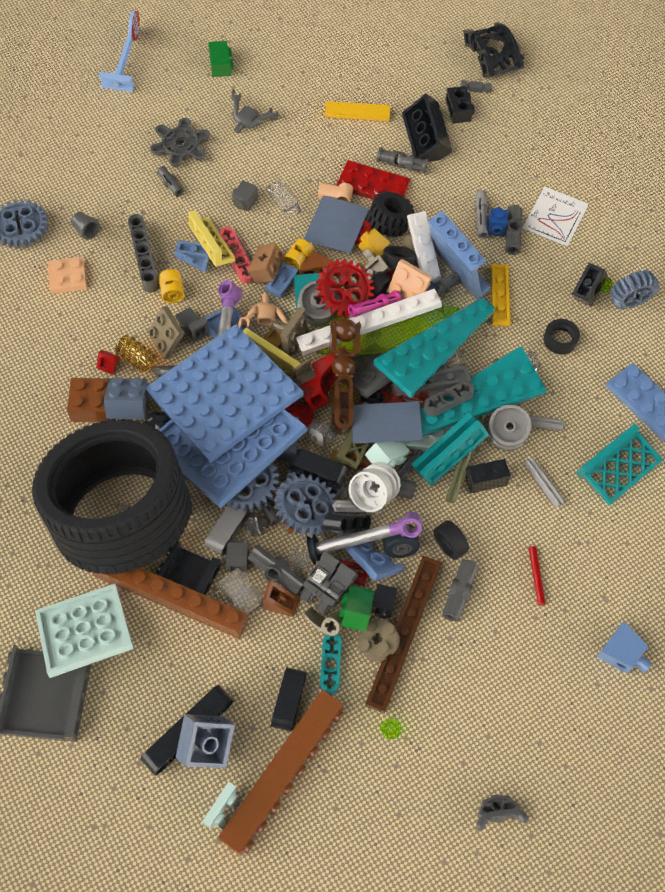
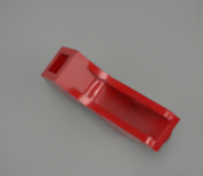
(317, 388)

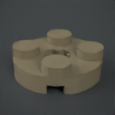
(379, 651)

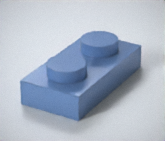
(282, 281)

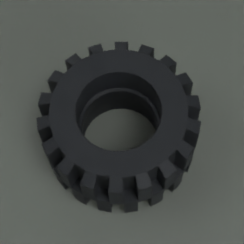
(390, 213)

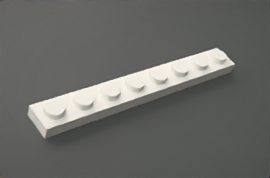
(374, 319)

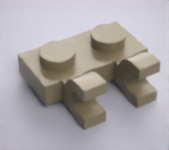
(375, 264)

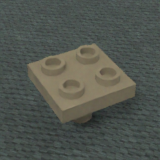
(296, 327)
(166, 332)

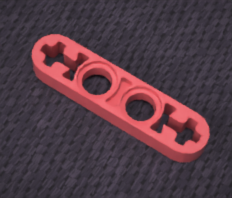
(239, 254)

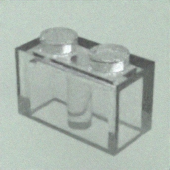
(241, 592)

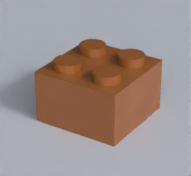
(87, 399)

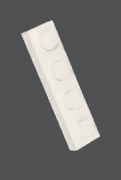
(424, 245)

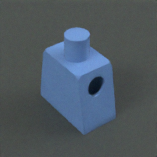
(625, 650)

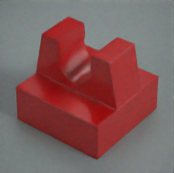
(107, 362)

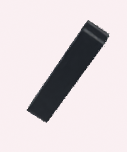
(165, 748)

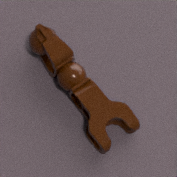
(343, 368)

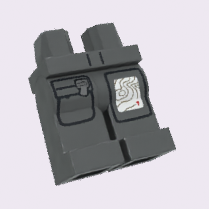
(326, 585)

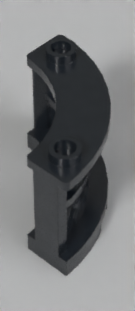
(488, 63)

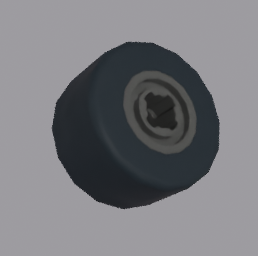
(400, 546)

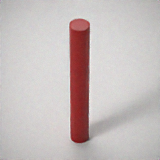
(537, 576)

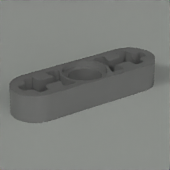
(455, 392)

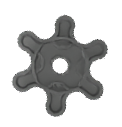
(184, 134)

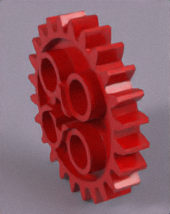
(343, 272)

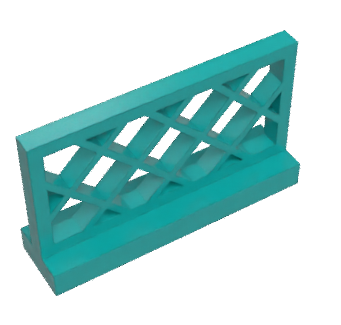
(607, 454)

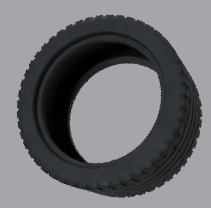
(93, 457)

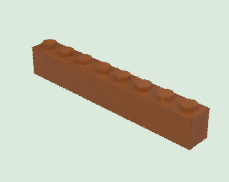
(180, 599)
(280, 773)

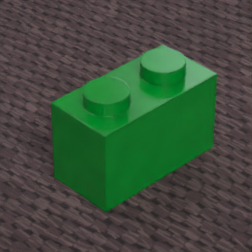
(219, 58)
(356, 608)

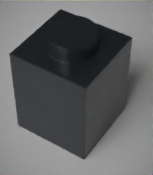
(383, 601)

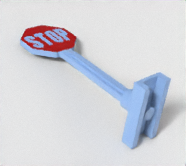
(118, 80)

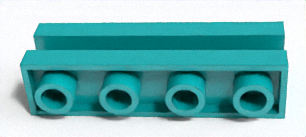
(450, 449)

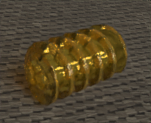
(135, 353)

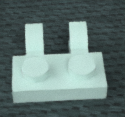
(215, 815)

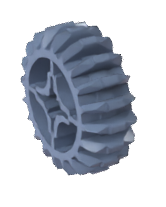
(634, 289)

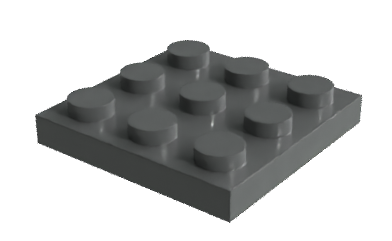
(367, 376)

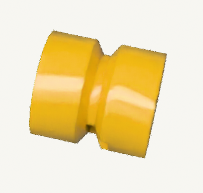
(298, 253)
(171, 286)

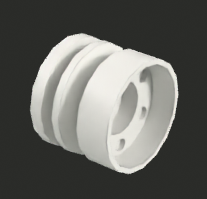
(374, 487)

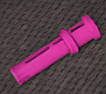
(381, 301)

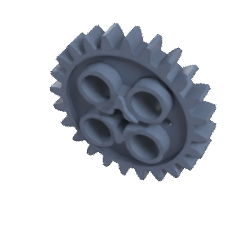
(32, 221)
(258, 493)
(304, 504)

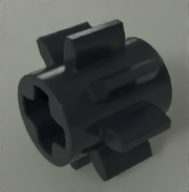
(375, 398)

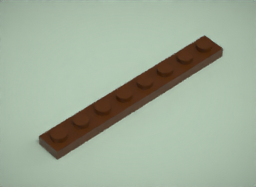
(406, 627)

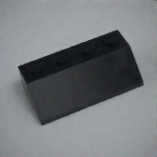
(427, 129)

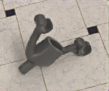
(248, 116)

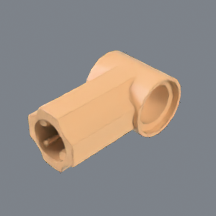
(341, 192)

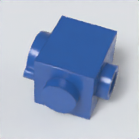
(497, 222)

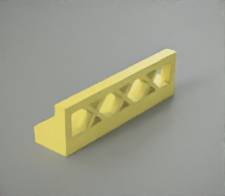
(210, 243)
(279, 357)

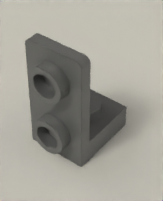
(195, 327)

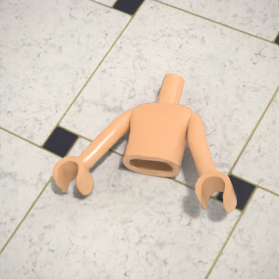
(265, 313)

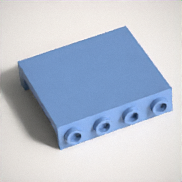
(458, 254)

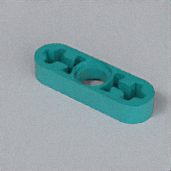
(335, 678)

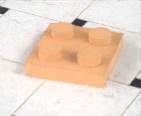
(67, 275)
(409, 280)

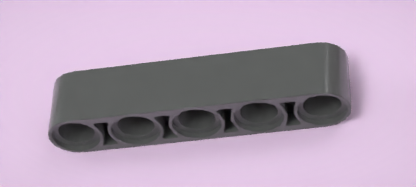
(143, 253)

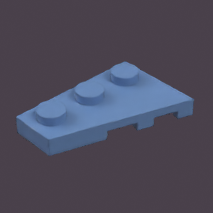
(374, 563)

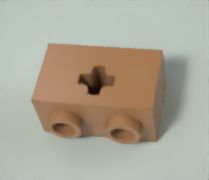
(265, 263)

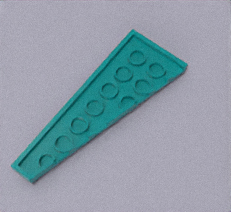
(422, 355)
(500, 384)

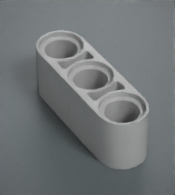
(226, 529)

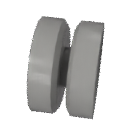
(314, 312)
(509, 416)

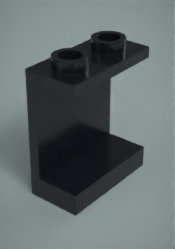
(189, 569)

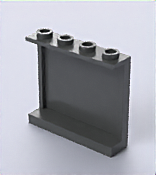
(41, 705)

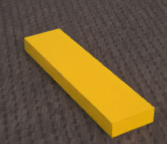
(357, 111)
(500, 294)

